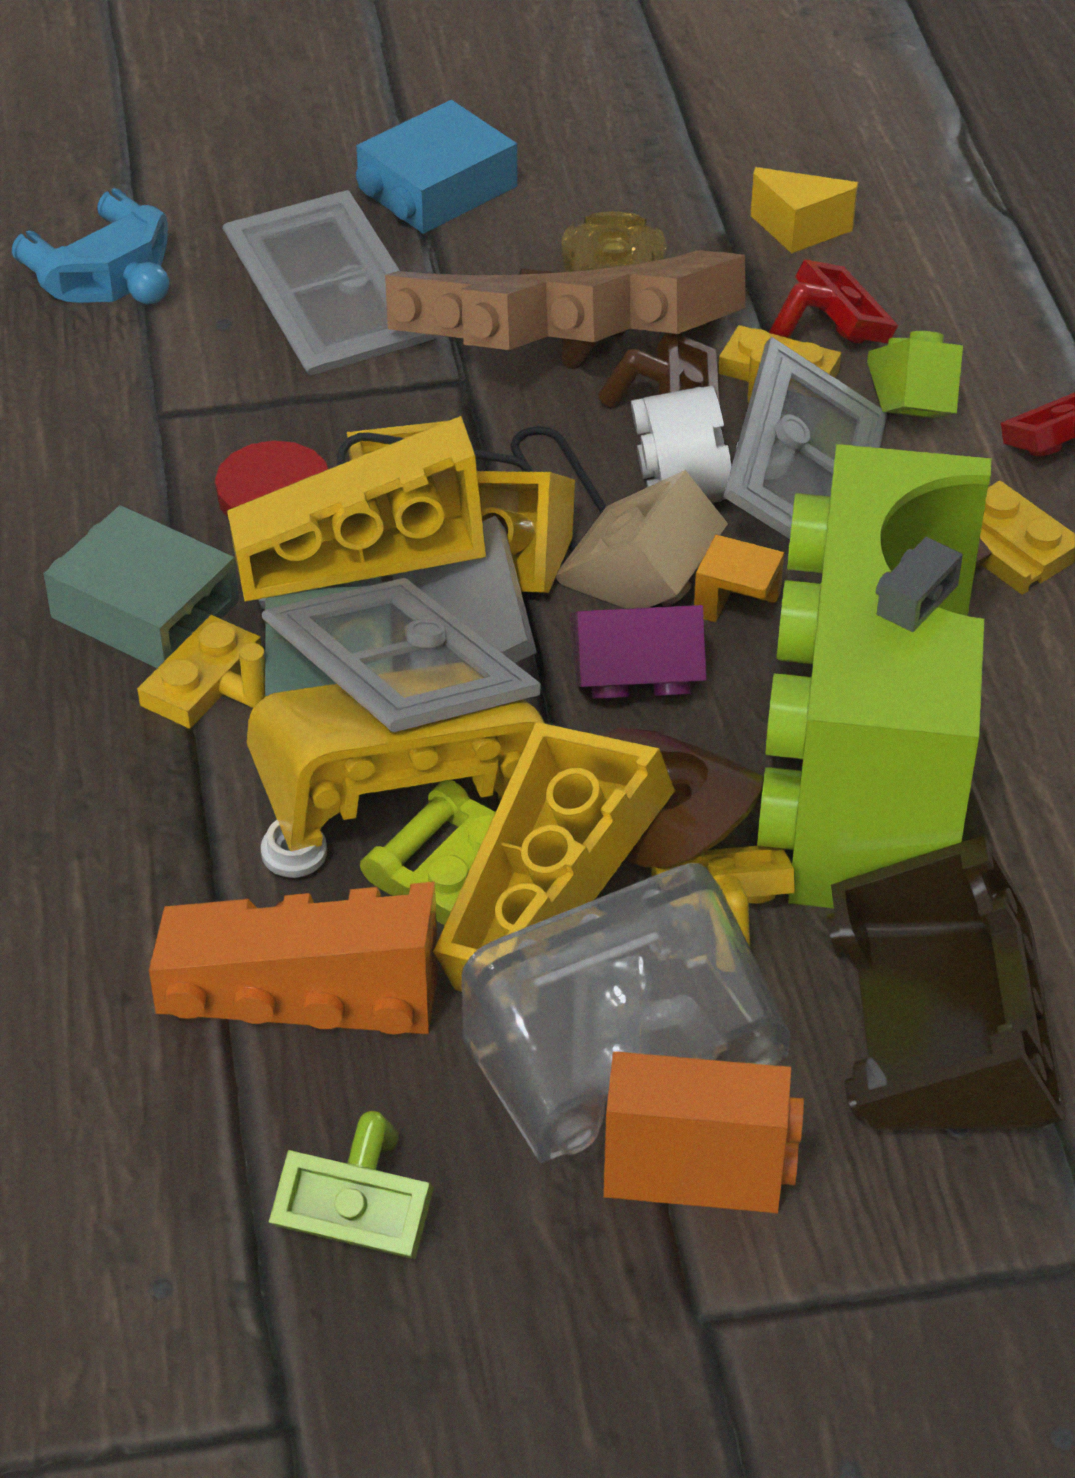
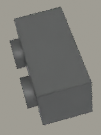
(918, 583)

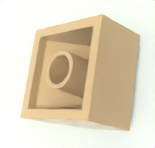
(645, 545)

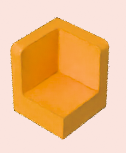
(736, 568)

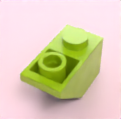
(917, 375)

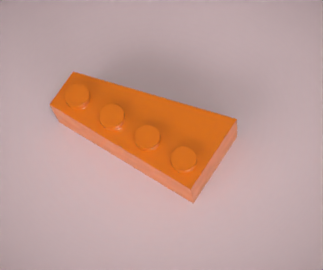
(302, 961)

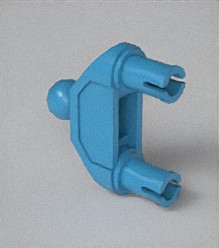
(108, 262)

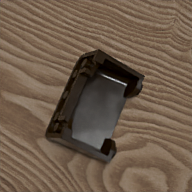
(947, 995)

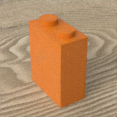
(700, 1132)

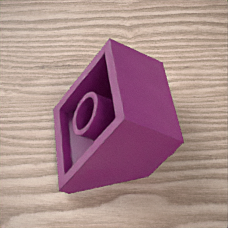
(638, 648)

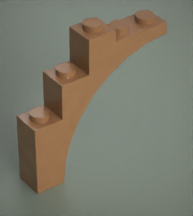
(573, 305)

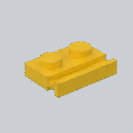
(1023, 539)

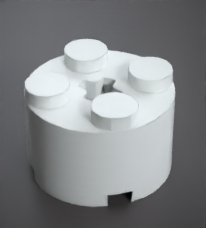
(681, 436)

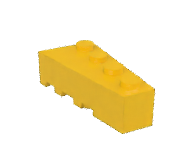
(555, 836)

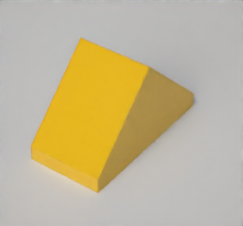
(802, 207)

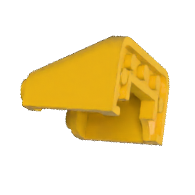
(326, 749)

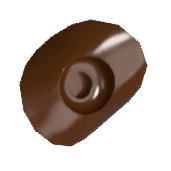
(707, 801)

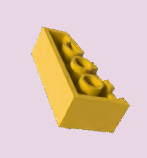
(364, 518)

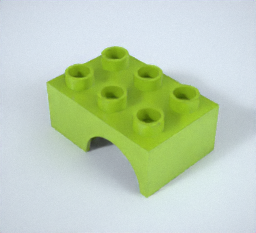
(887, 710)

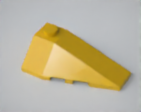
(536, 518)

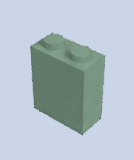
(140, 585)

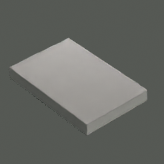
(483, 594)

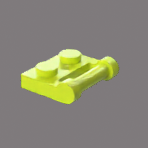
(448, 863)

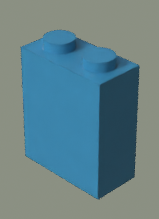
(437, 166)

